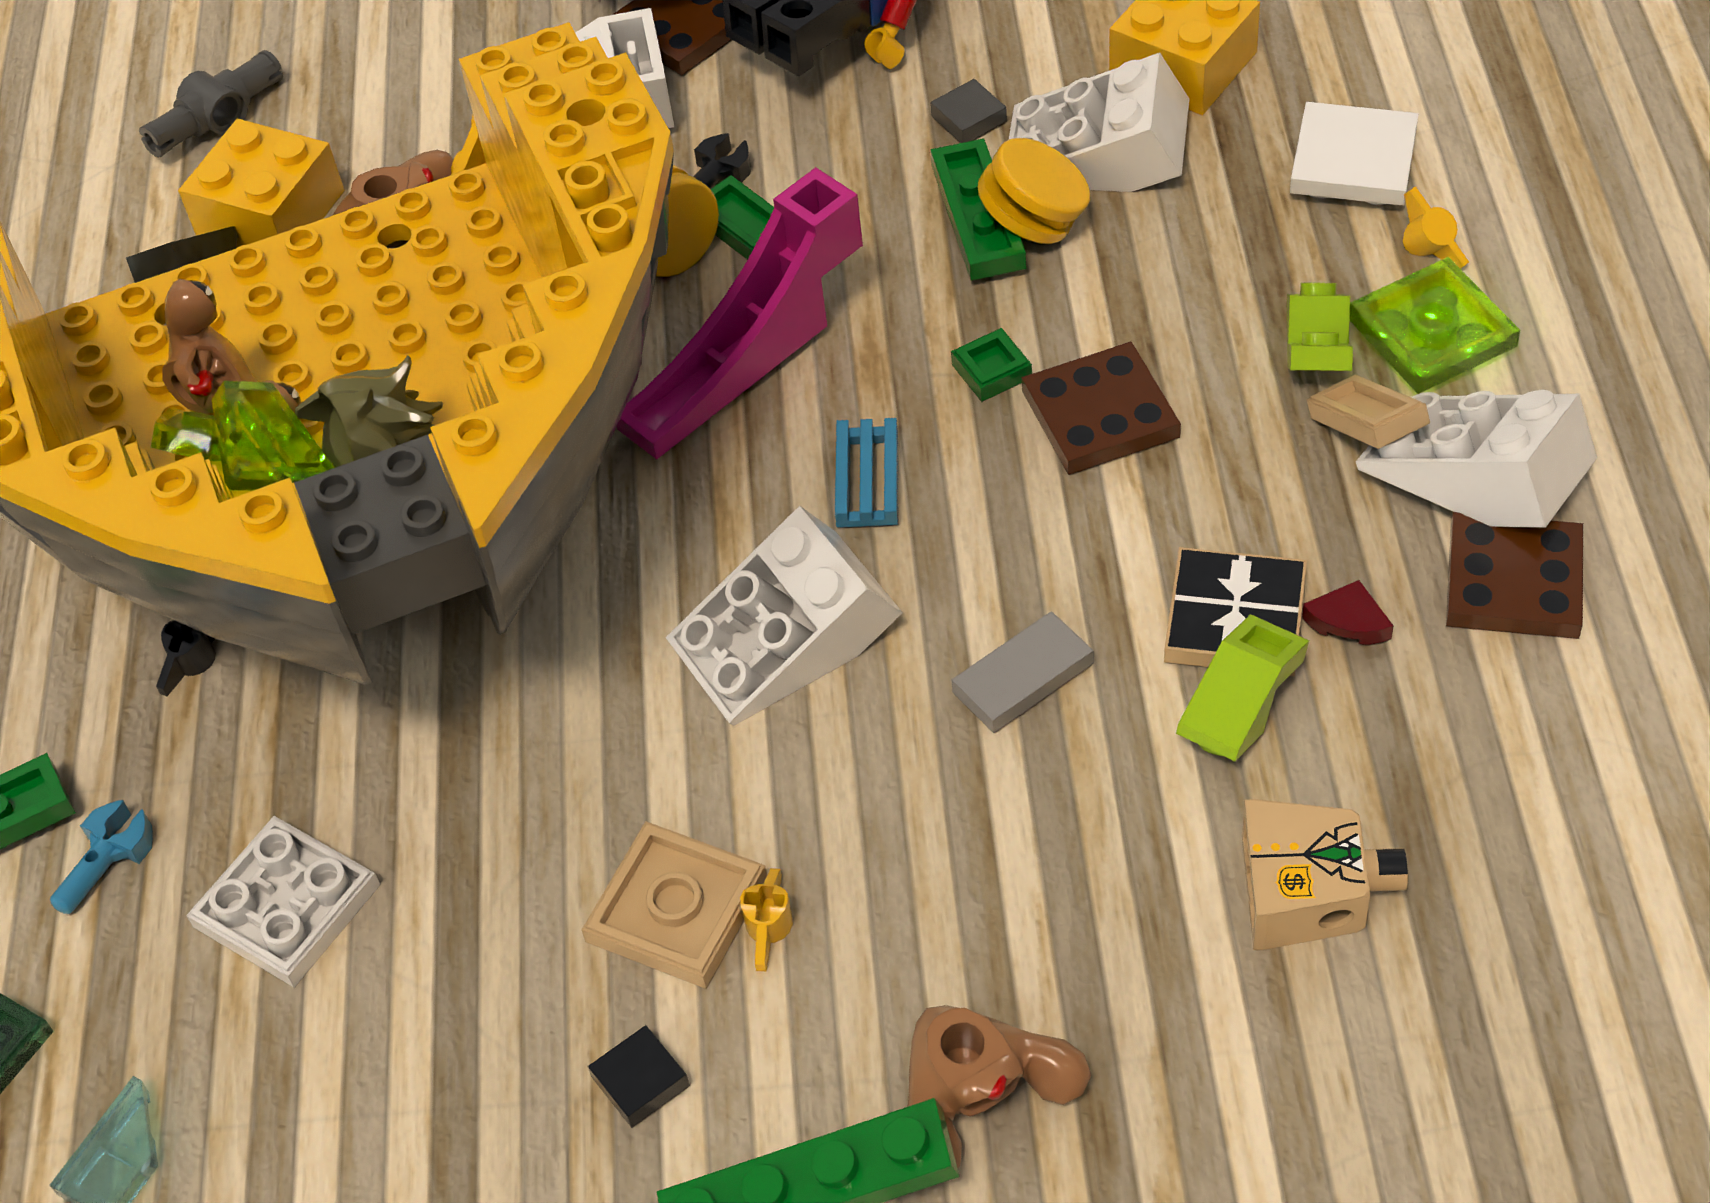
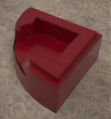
(1349, 614)

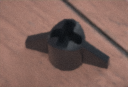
(187, 654)

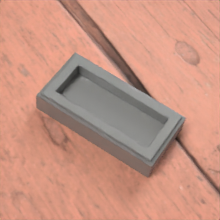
(1022, 671)

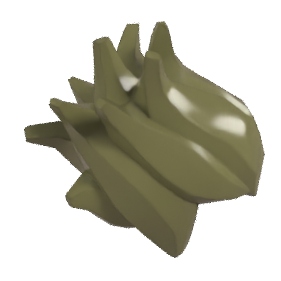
(367, 413)

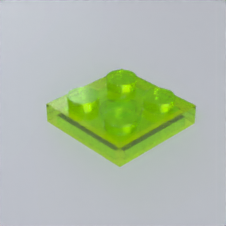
(1433, 325)

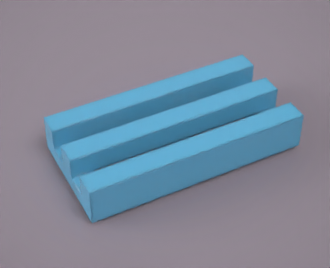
(866, 436)

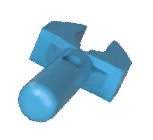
(104, 850)

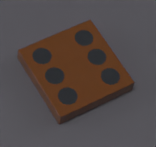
(685, 29)
(1100, 407)
(1516, 578)

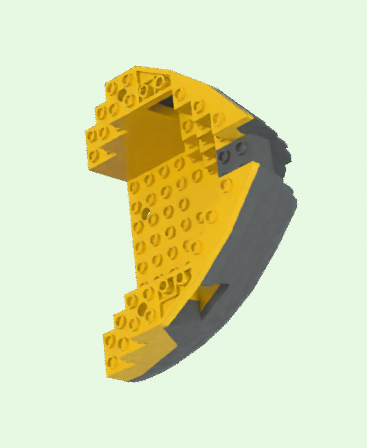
(517, 315)

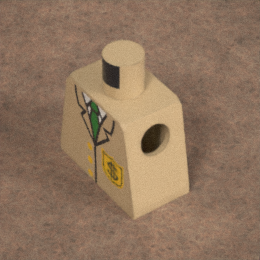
(1311, 872)

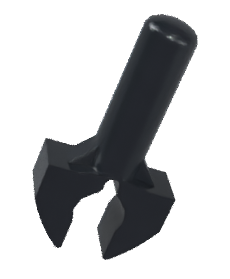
(716, 165)

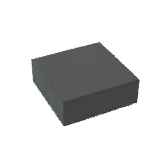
(968, 111)

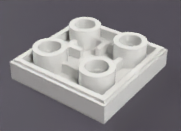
(1354, 153)
(283, 901)

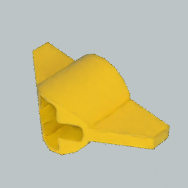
(1431, 230)
(766, 915)

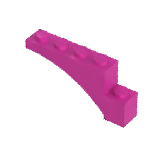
(760, 320)

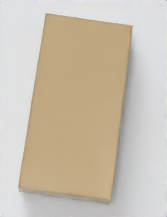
(1368, 411)

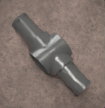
(210, 103)

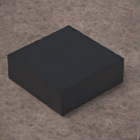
(638, 1076)

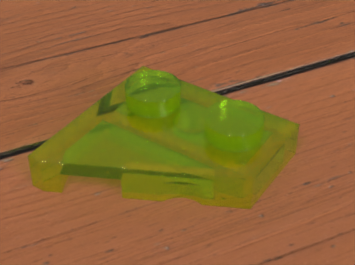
(186, 434)
(262, 437)

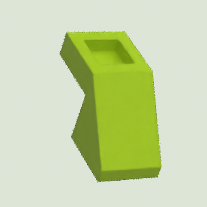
(1318, 329)
(1240, 686)

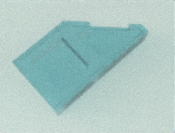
(115, 1154)

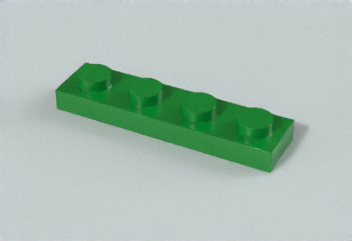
(850, 1165)

